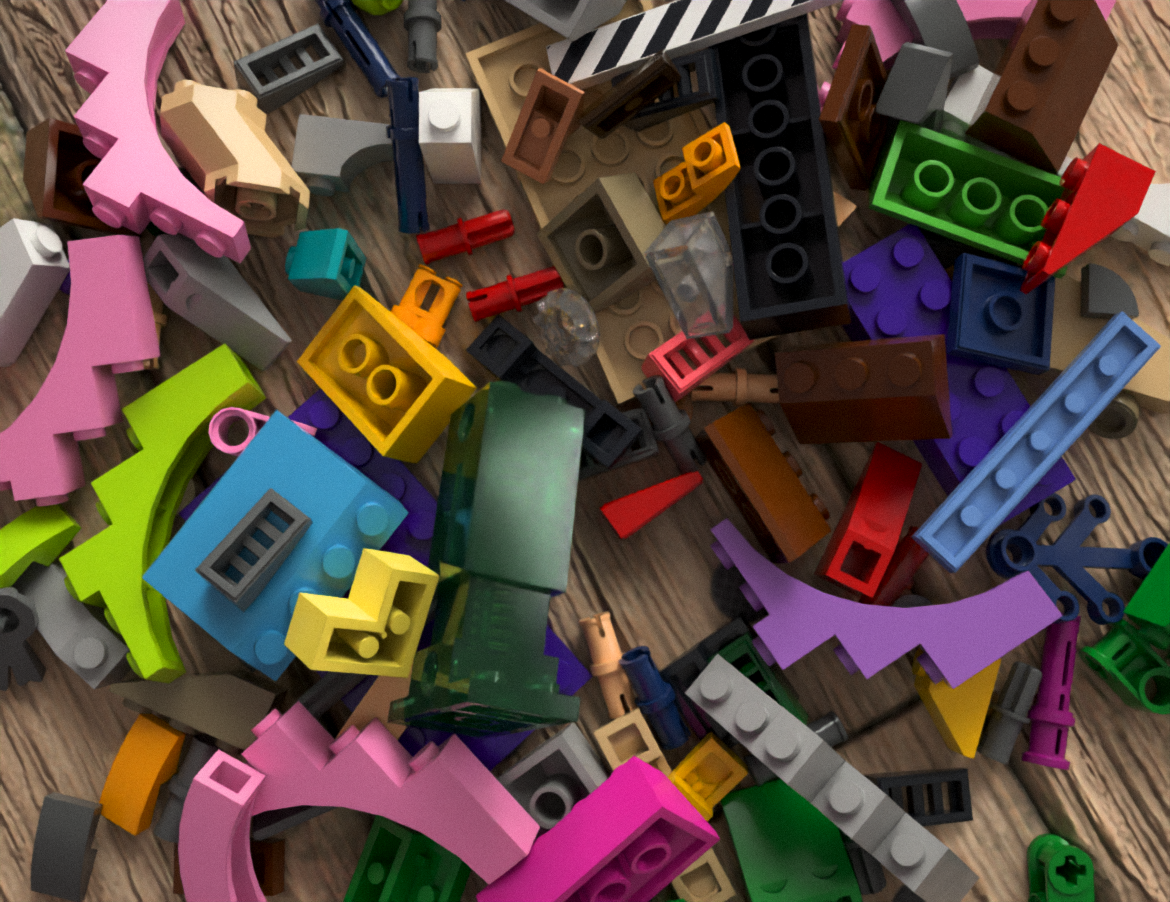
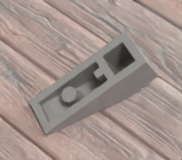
(74, 629)

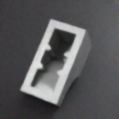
(336, 150)

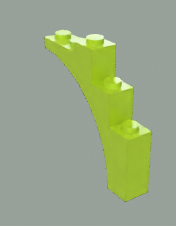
(143, 499)

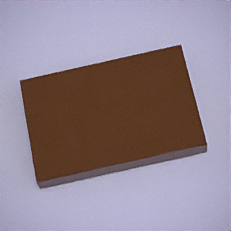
(850, 107)

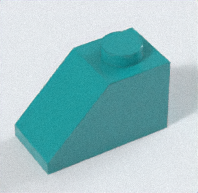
(325, 263)

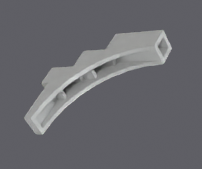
(831, 784)

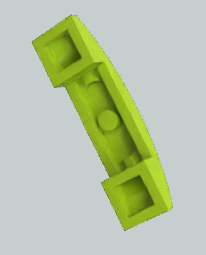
(35, 537)

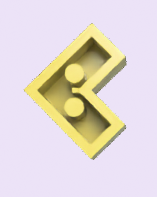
(373, 628)

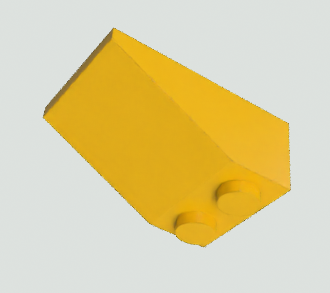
(385, 377)

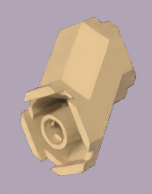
(232, 158)

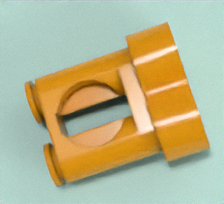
(427, 324)

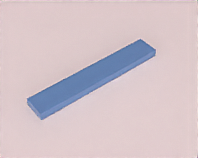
(1035, 442)

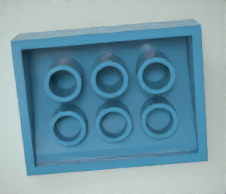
(346, 516)

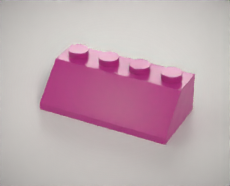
(612, 845)

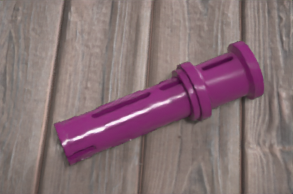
(1051, 714)

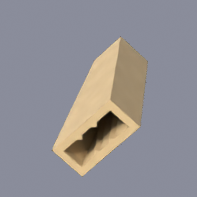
(1072, 333)

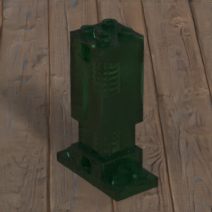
(499, 560)

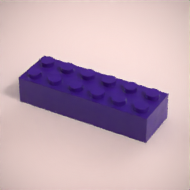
(905, 292)

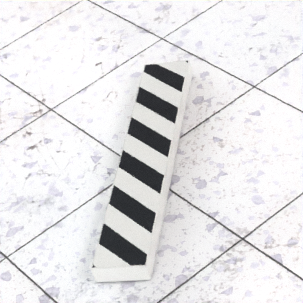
(675, 27)

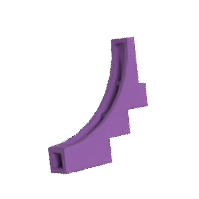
(954, 636)

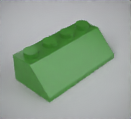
(963, 192)

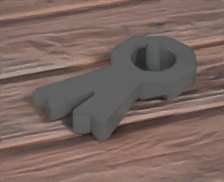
(18, 623)

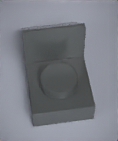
(916, 87)

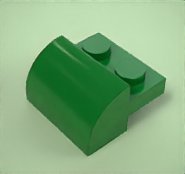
(405, 867)

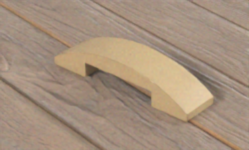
(632, 737)

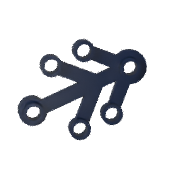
(1069, 558)

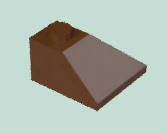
(55, 174)

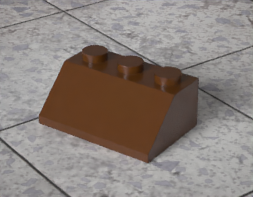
(1045, 82)
(866, 390)
(764, 483)

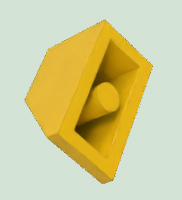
(957, 711)

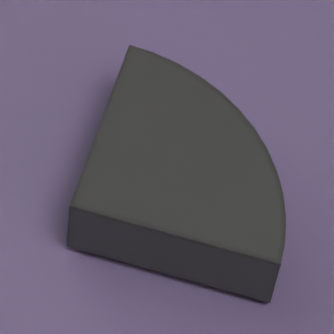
(1105, 294)

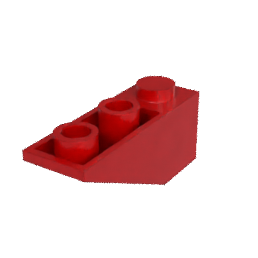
(1097, 200)
(870, 523)

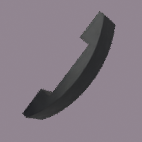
(517, 360)

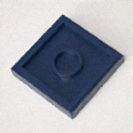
(996, 320)

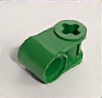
(1126, 665)
(1059, 877)

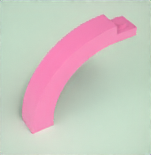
(216, 831)

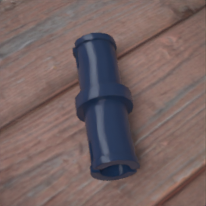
(654, 697)

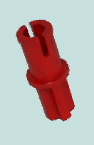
(465, 236)
(513, 293)

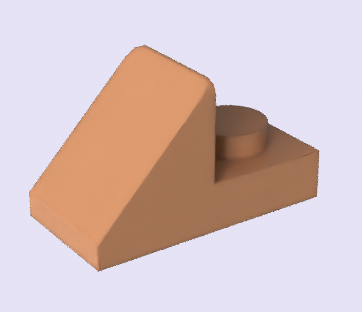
(543, 126)

